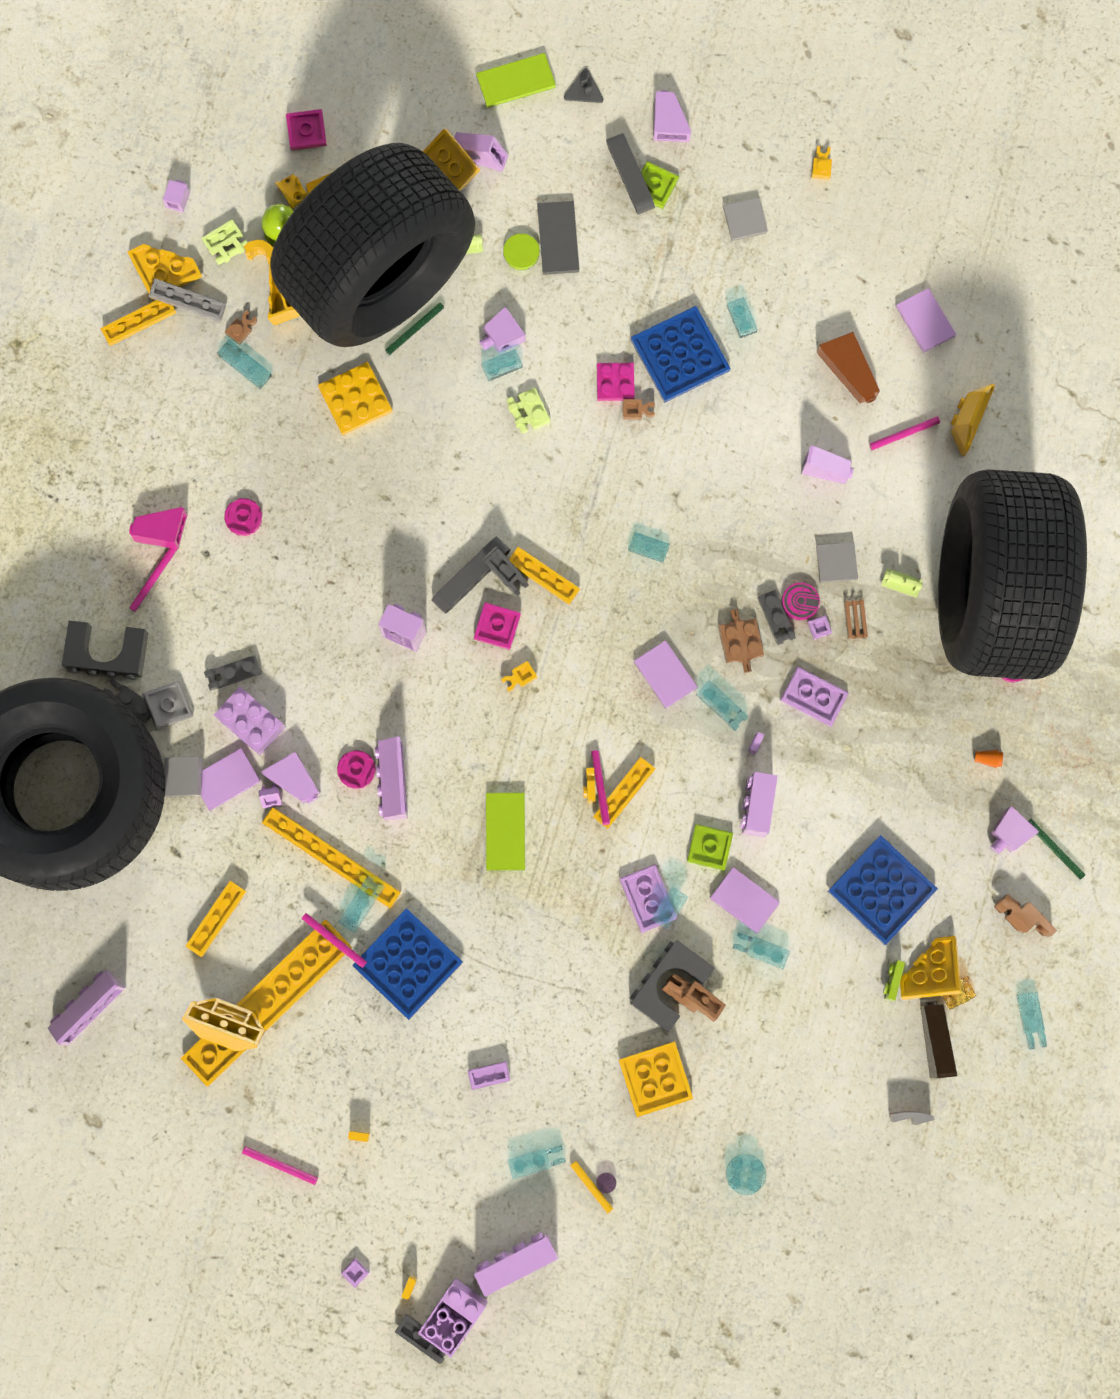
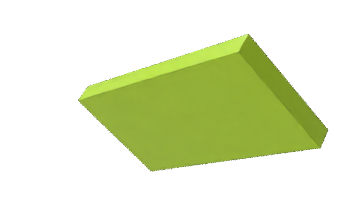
(515, 80)
(505, 831)

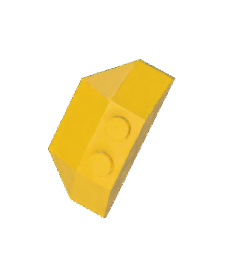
(969, 417)
(224, 1024)

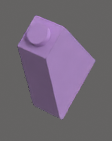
(669, 119)
(483, 150)
(827, 465)
(293, 778)

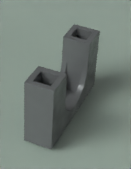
(127, 663)
(647, 999)

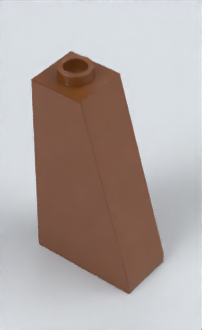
(850, 366)

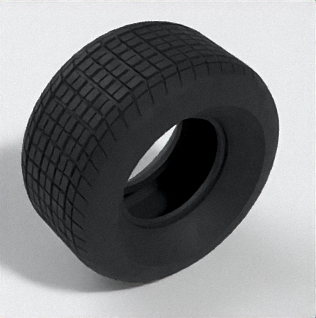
(372, 244)
(1012, 574)
(128, 791)

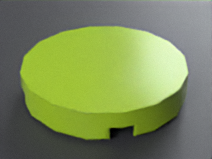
(521, 251)

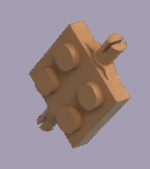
(741, 641)

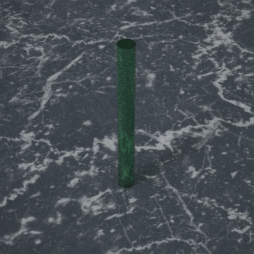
(415, 328)
(1057, 851)

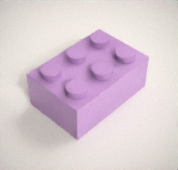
(402, 627)
(249, 721)
(758, 804)

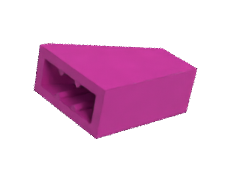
(160, 528)

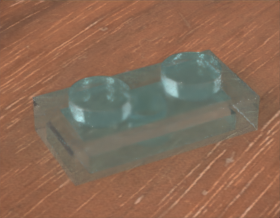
(742, 317)
(501, 365)
(648, 547)
(669, 908)

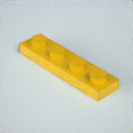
(137, 321)
(544, 576)
(626, 790)
(216, 919)

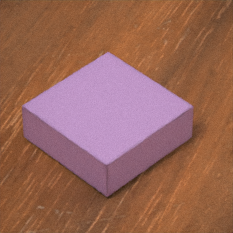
(819, 627)
(756, 743)
(355, 1272)

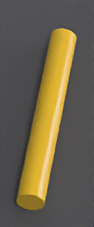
(591, 1187)

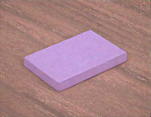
(925, 320)
(665, 674)
(814, 696)
(227, 779)
(645, 894)
(744, 900)

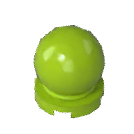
(274, 220)

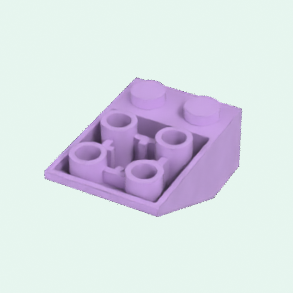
(453, 1317)

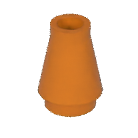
(991, 758)

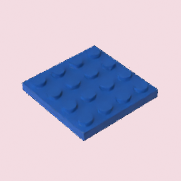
(680, 354)
(882, 890)
(408, 964)

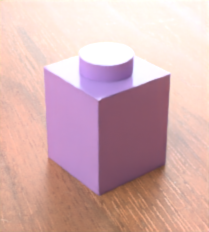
(176, 195)

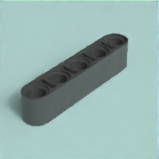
(630, 173)
(467, 578)

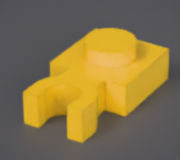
(821, 165)
(521, 675)
(589, 790)

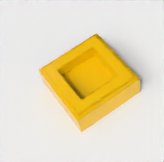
(359, 1136)
(409, 1287)

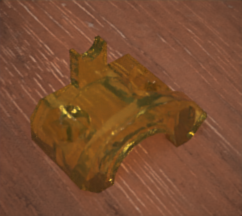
(963, 997)

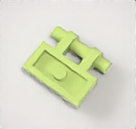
(223, 237)
(533, 408)

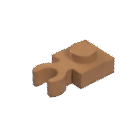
(239, 329)
(634, 409)

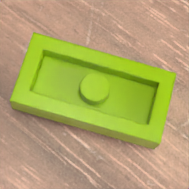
(891, 988)

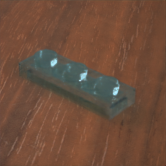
(244, 364)

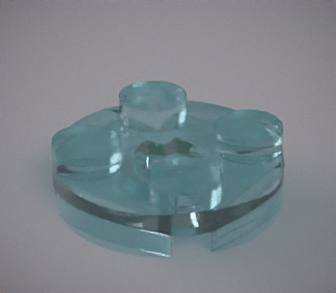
(754, 1166)

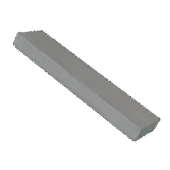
(187, 300)

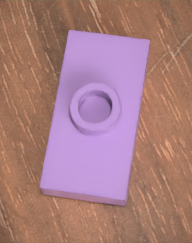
(488, 1075)

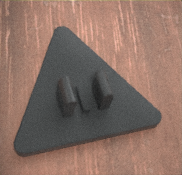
(584, 89)

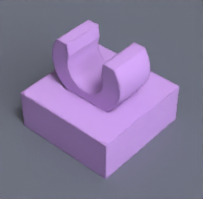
(270, 797)

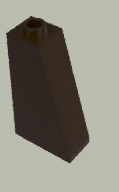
(937, 1041)

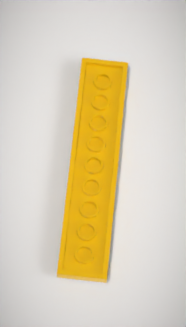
(271, 998)

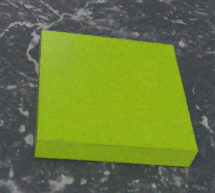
(659, 183)
(710, 847)

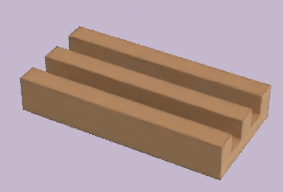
(854, 603)

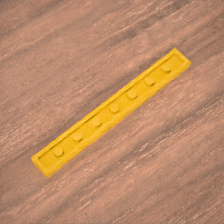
(327, 854)

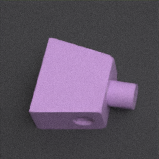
(502, 332)
(1011, 831)

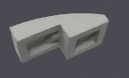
(916, 1117)

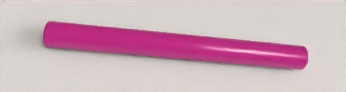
(904, 433)
(152, 579)
(600, 787)
(334, 940)
(279, 1165)

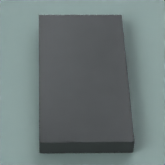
(558, 237)

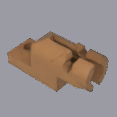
(1024, 917)
(694, 997)

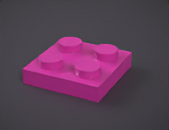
(306, 129)
(615, 381)
(497, 626)

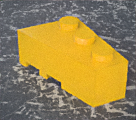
(279, 307)

